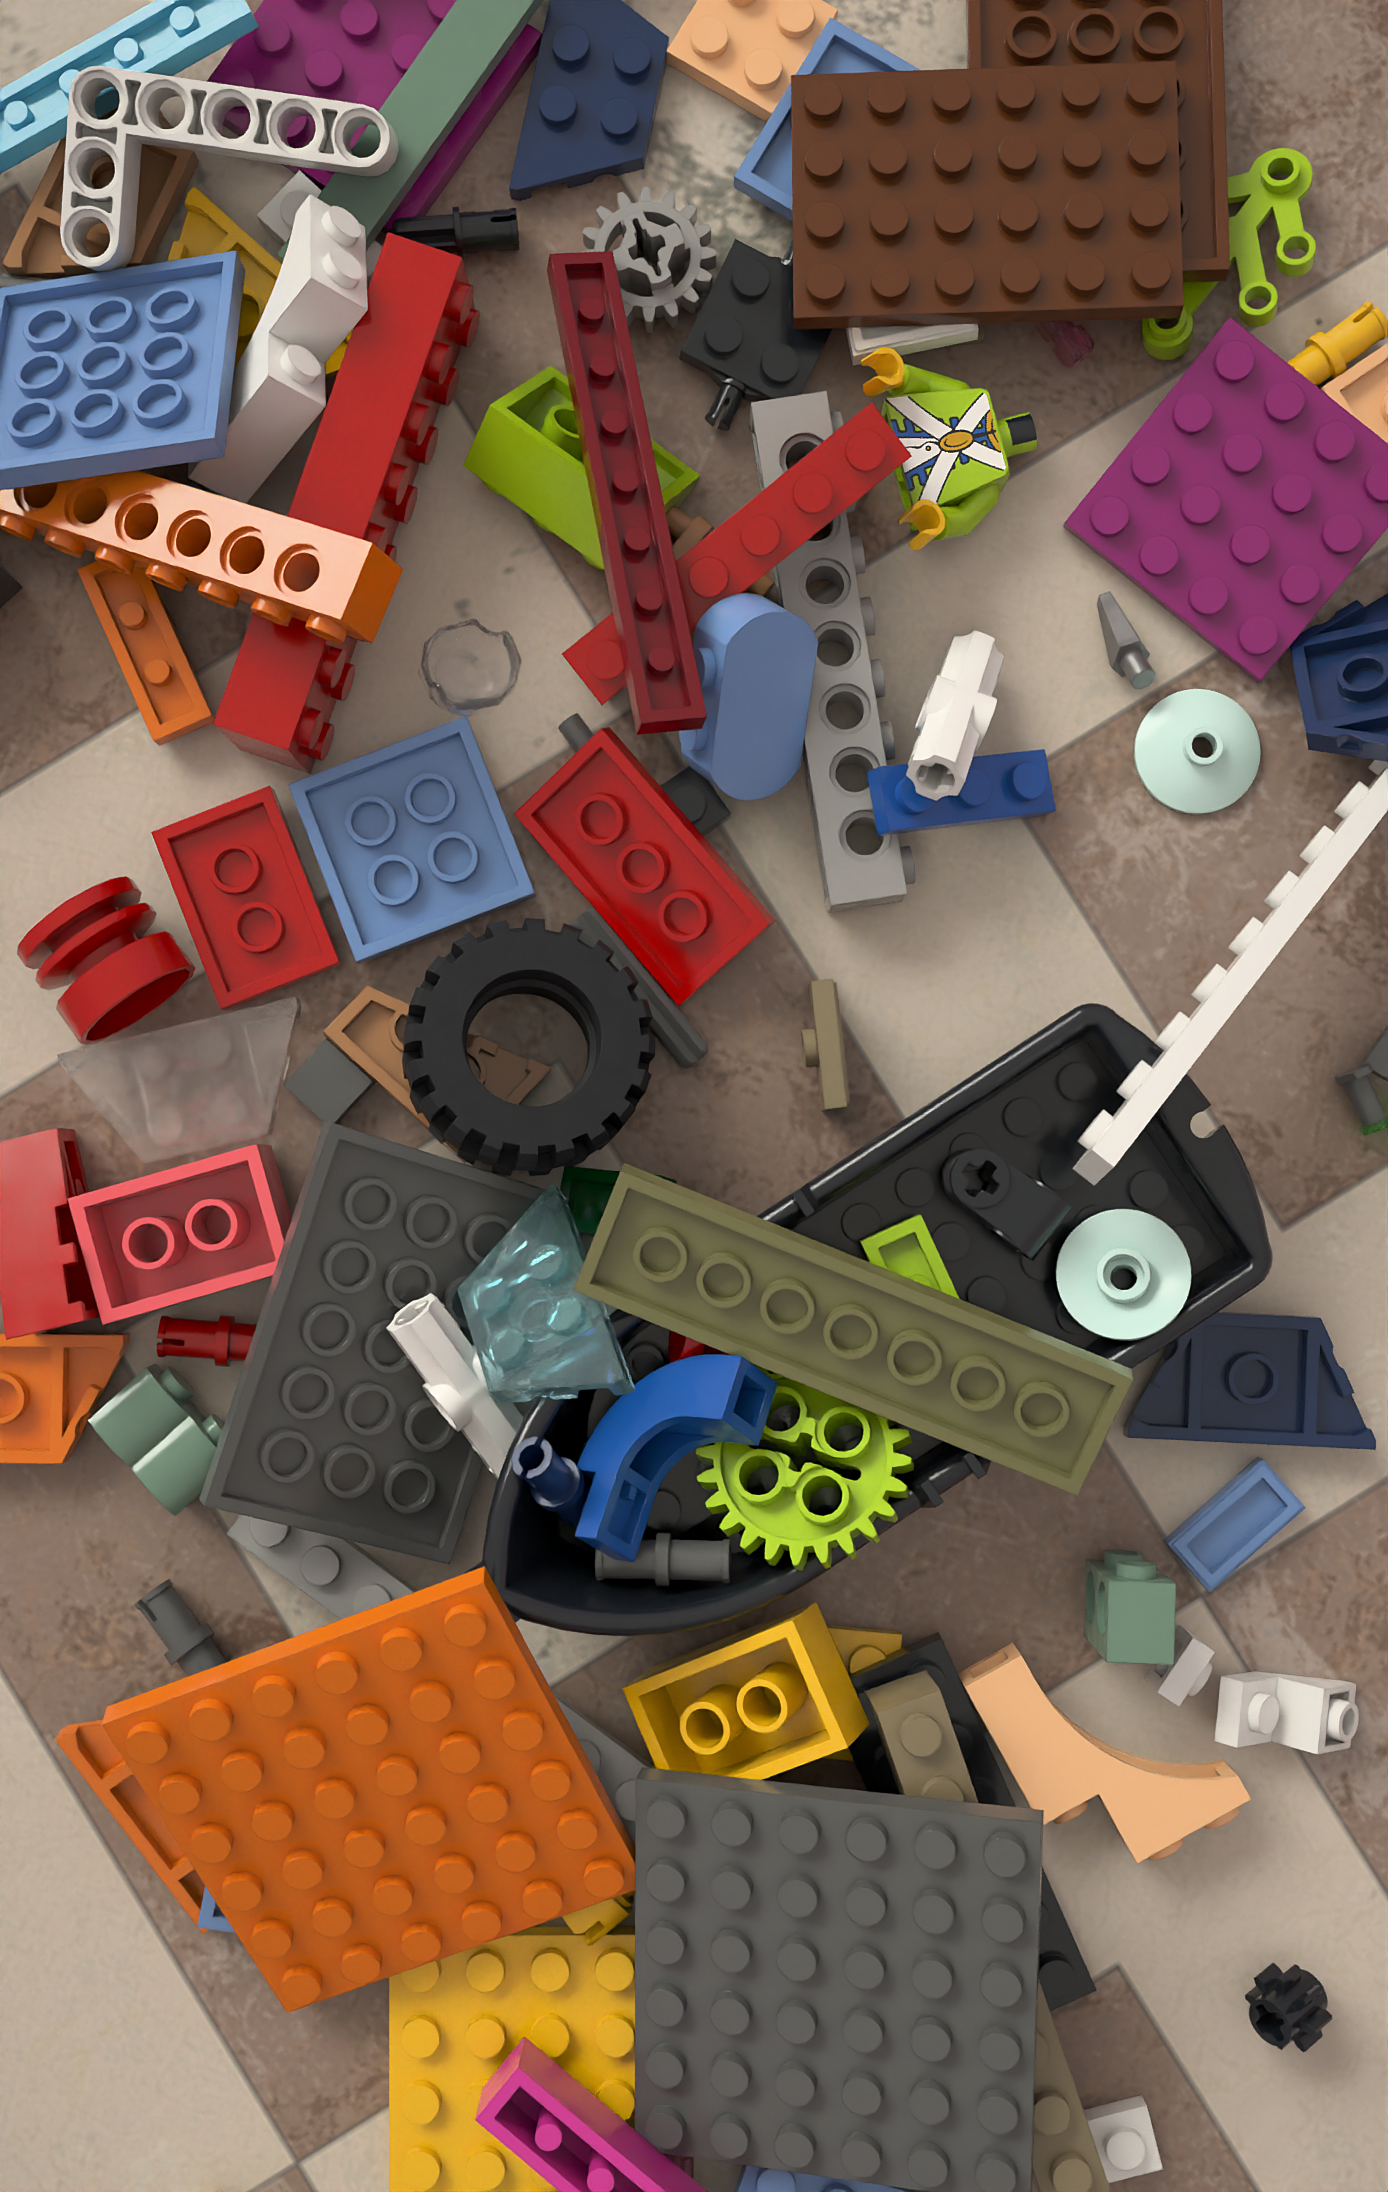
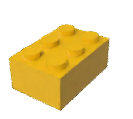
(750, 1701)

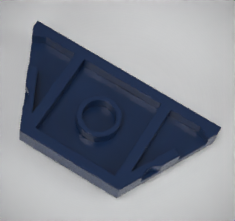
(589, 96)
(1345, 681)
(1251, 1384)

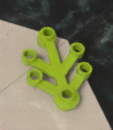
(1262, 198)

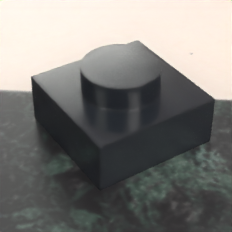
(697, 800)

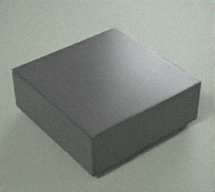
(329, 1083)

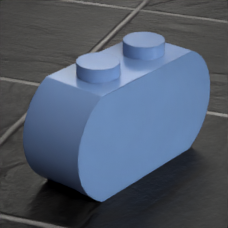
(756, 695)

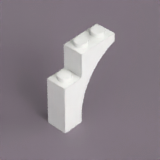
(282, 370)

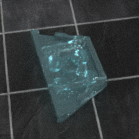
(528, 1320)

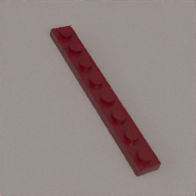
(625, 494)

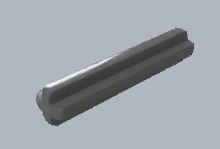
(667, 1021)

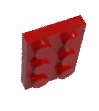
(246, 898)

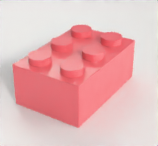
(183, 1232)

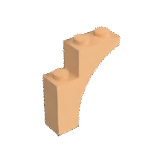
(1065, 1766)

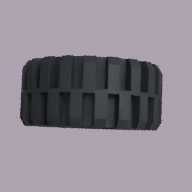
(541, 965)

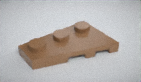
(372, 1038)

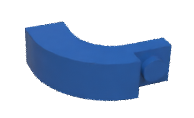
(653, 1428)

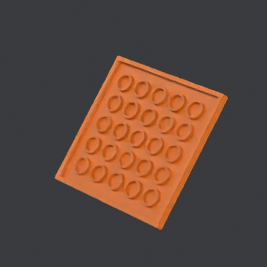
(378, 1791)

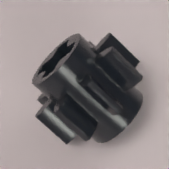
(1288, 2007)

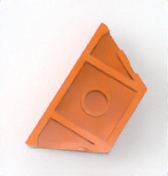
(52, 1390)
(120, 1792)

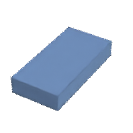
(1234, 1524)

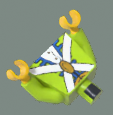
(953, 445)

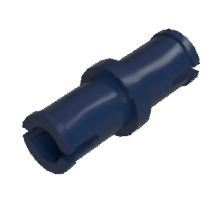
(553, 1479)

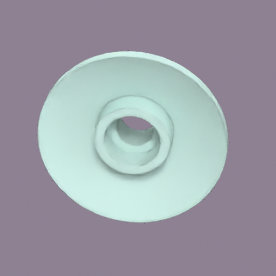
(1172, 768)
(1116, 1242)

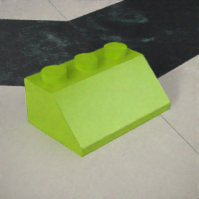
(536, 461)

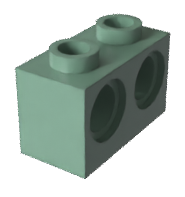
(1129, 1609)

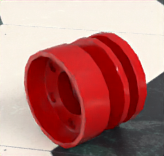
(99, 952)

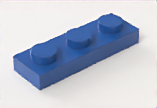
(994, 791)

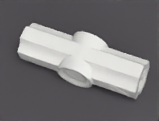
(955, 716)
(455, 1379)

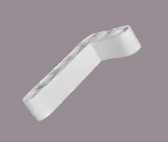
(199, 131)

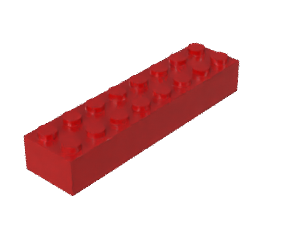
(356, 485)

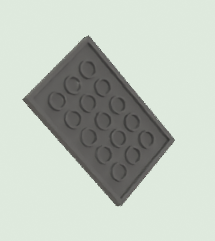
(327, 1404)

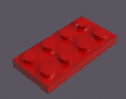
(644, 866)

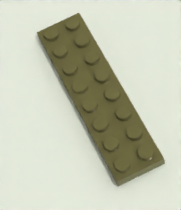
(852, 1329)

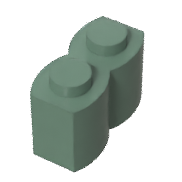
(161, 1435)

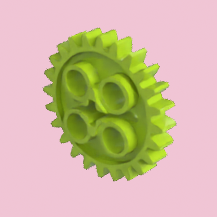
(783, 1514)

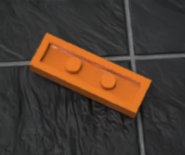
(148, 651)

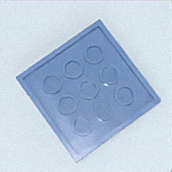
(118, 369)

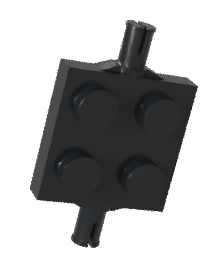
(749, 334)

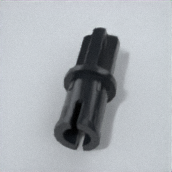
(463, 231)

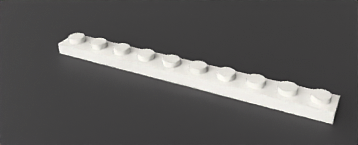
(1224, 989)

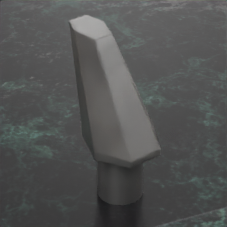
(1123, 645)

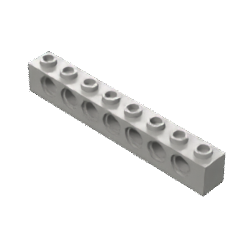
(780, 433)

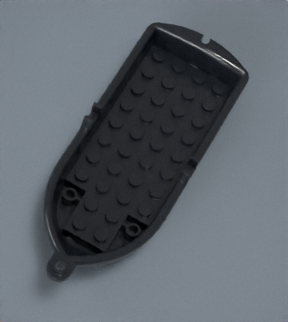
(1030, 1113)

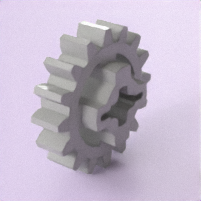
(666, 239)

